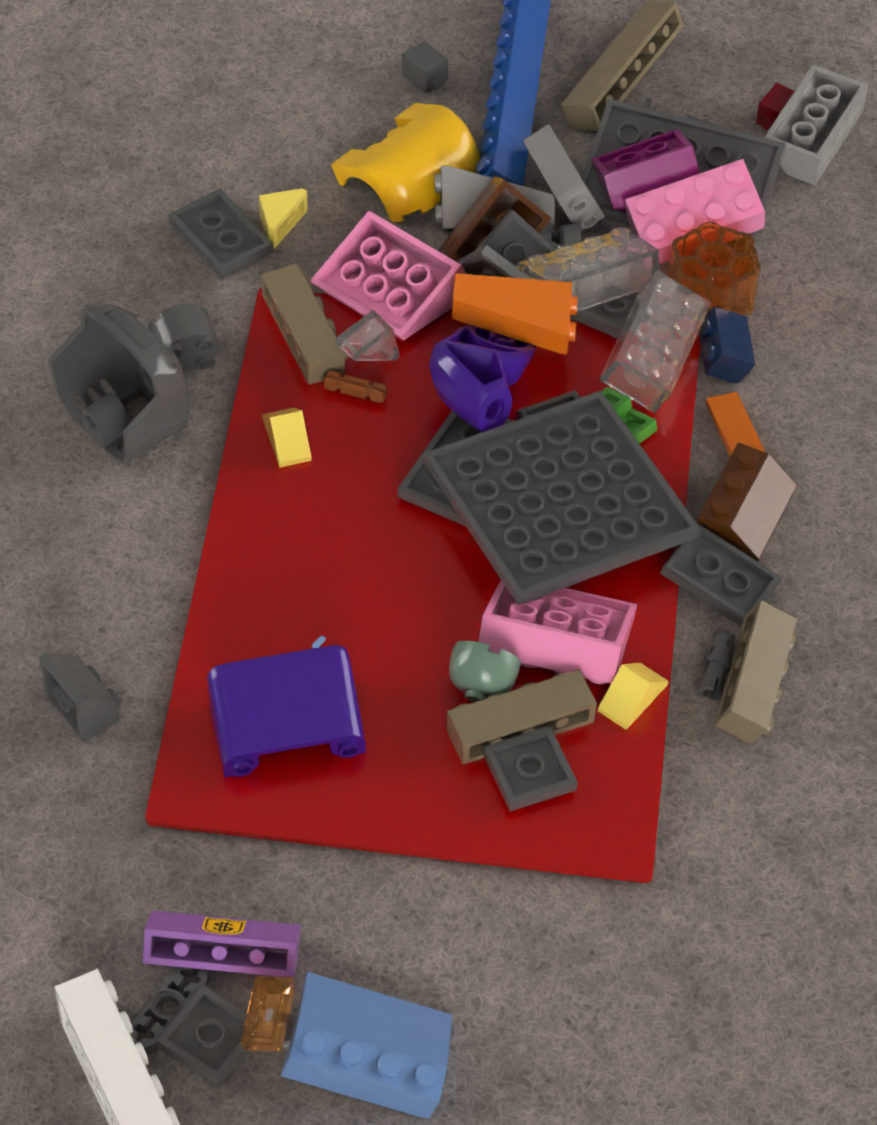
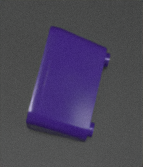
(284, 706)

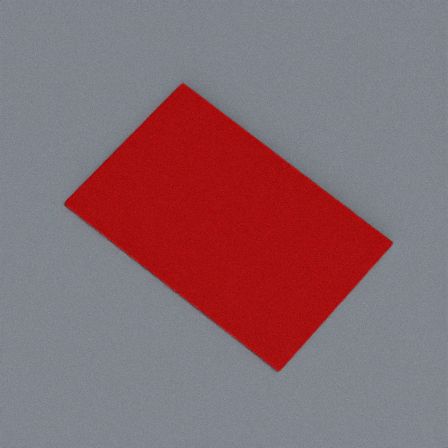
(397, 586)

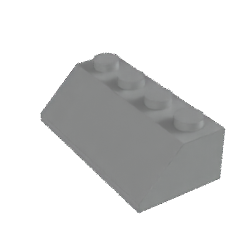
(817, 122)

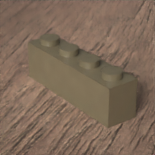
(303, 322)
(756, 673)
(556, 702)

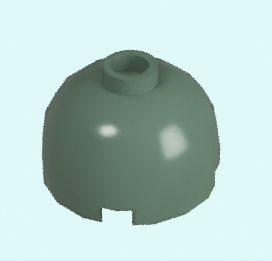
(481, 671)

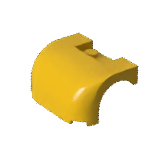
(406, 160)

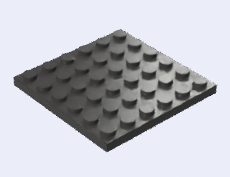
(560, 497)

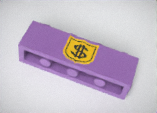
(221, 944)

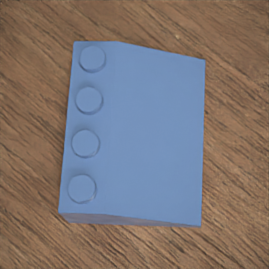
(369, 1046)

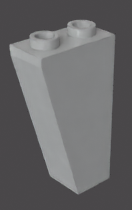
(563, 178)
(462, 188)

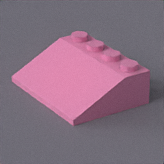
(390, 274)
(561, 631)

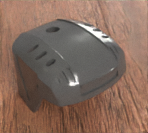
(134, 363)

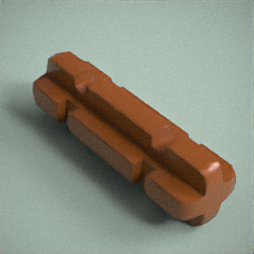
(355, 386)

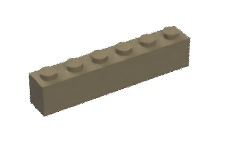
(622, 63)

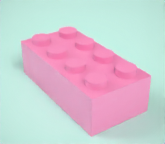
(715, 196)

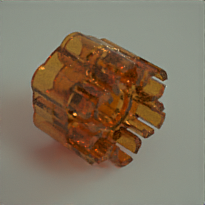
(717, 266)

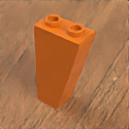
(518, 308)

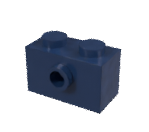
(726, 345)

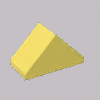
(281, 212)
(288, 436)
(631, 693)

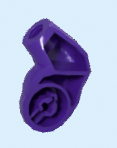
(475, 374)

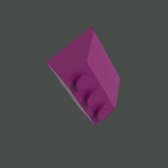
(645, 167)

